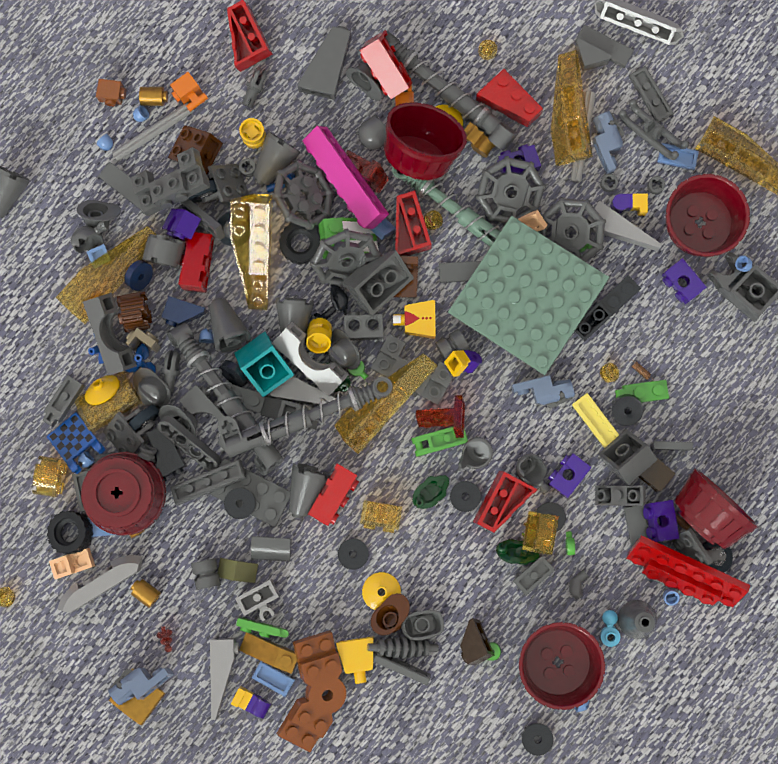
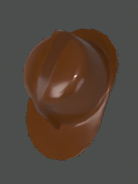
(390, 614)

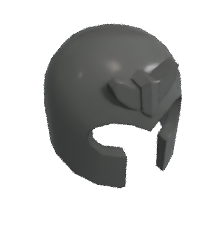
(372, 133)

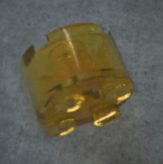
(49, 476)

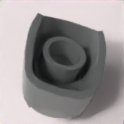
(423, 625)

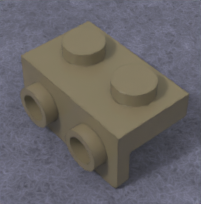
(136, 337)

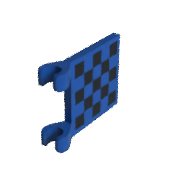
(72, 439)

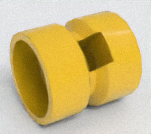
(252, 133)
(319, 335)

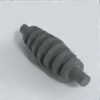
(402, 647)

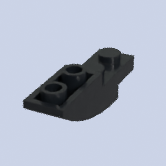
(607, 307)

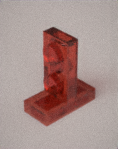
(370, 171)
(445, 417)

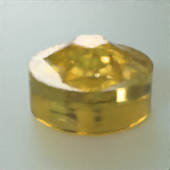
(487, 49)
(433, 220)
(609, 372)
(7, 597)

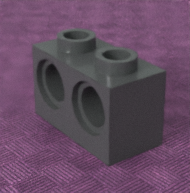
(364, 332)

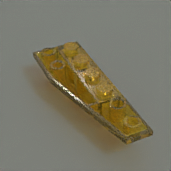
(569, 115)
(739, 153)
(252, 245)
(103, 274)
(362, 426)

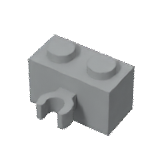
(258, 598)

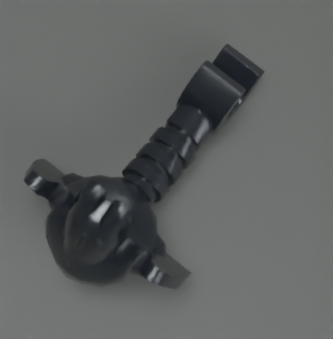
(339, 301)

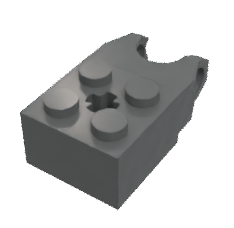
(740, 285)

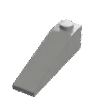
(622, 229)
(299, 391)
(222, 659)

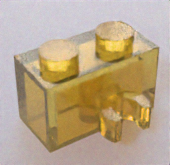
(380, 515)
(540, 533)

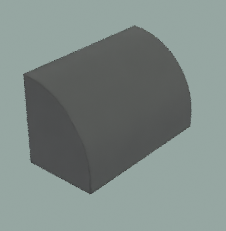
(271, 548)

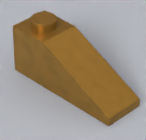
(269, 652)

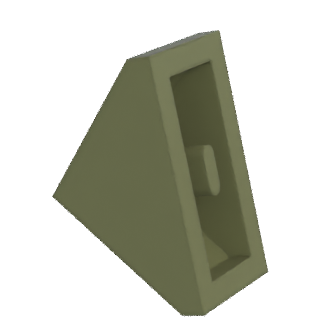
(237, 570)

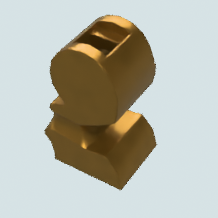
(478, 140)

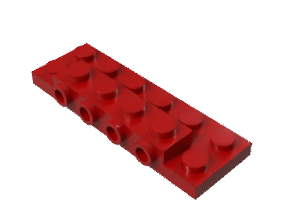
(686, 574)

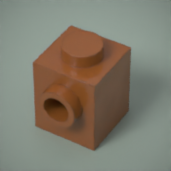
(110, 92)

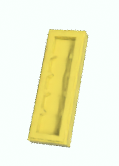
(595, 420)

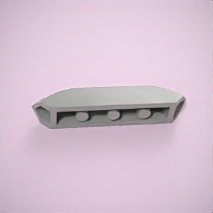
(639, 20)
(78, 596)

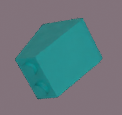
(263, 364)

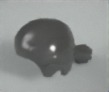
(88, 237)
(532, 471)

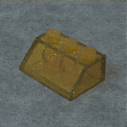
(100, 415)

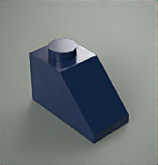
(180, 311)

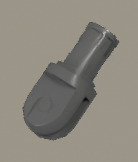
(254, 89)
(170, 368)

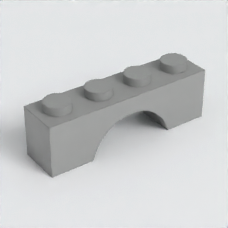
(292, 345)

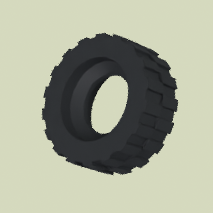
(287, 250)
(84, 532)

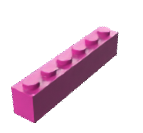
(345, 177)

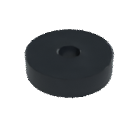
(233, 373)
(623, 402)
(456, 496)
(231, 507)
(554, 509)
(344, 554)
(541, 747)

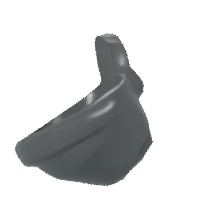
(475, 454)

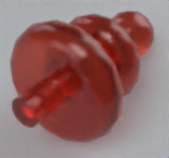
(166, 639)

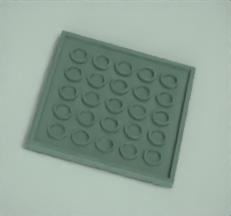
(528, 295)

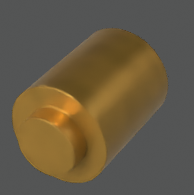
(152, 96)
(145, 592)

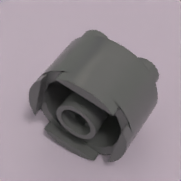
(164, 251)

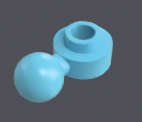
(610, 618)

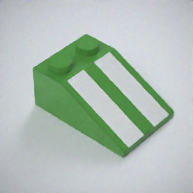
(333, 226)

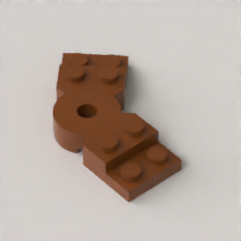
(319, 669)

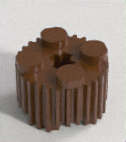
(134, 311)

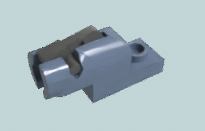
(608, 140)
(545, 391)
(137, 684)

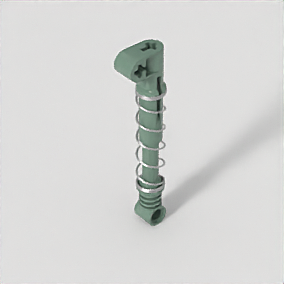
(466, 217)

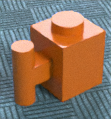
(187, 90)

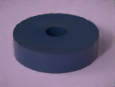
(138, 275)

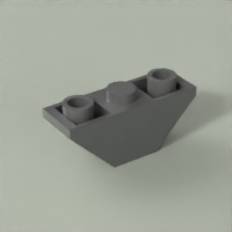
(277, 408)
(620, 495)

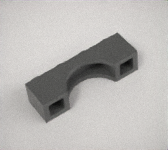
(100, 315)
(198, 402)

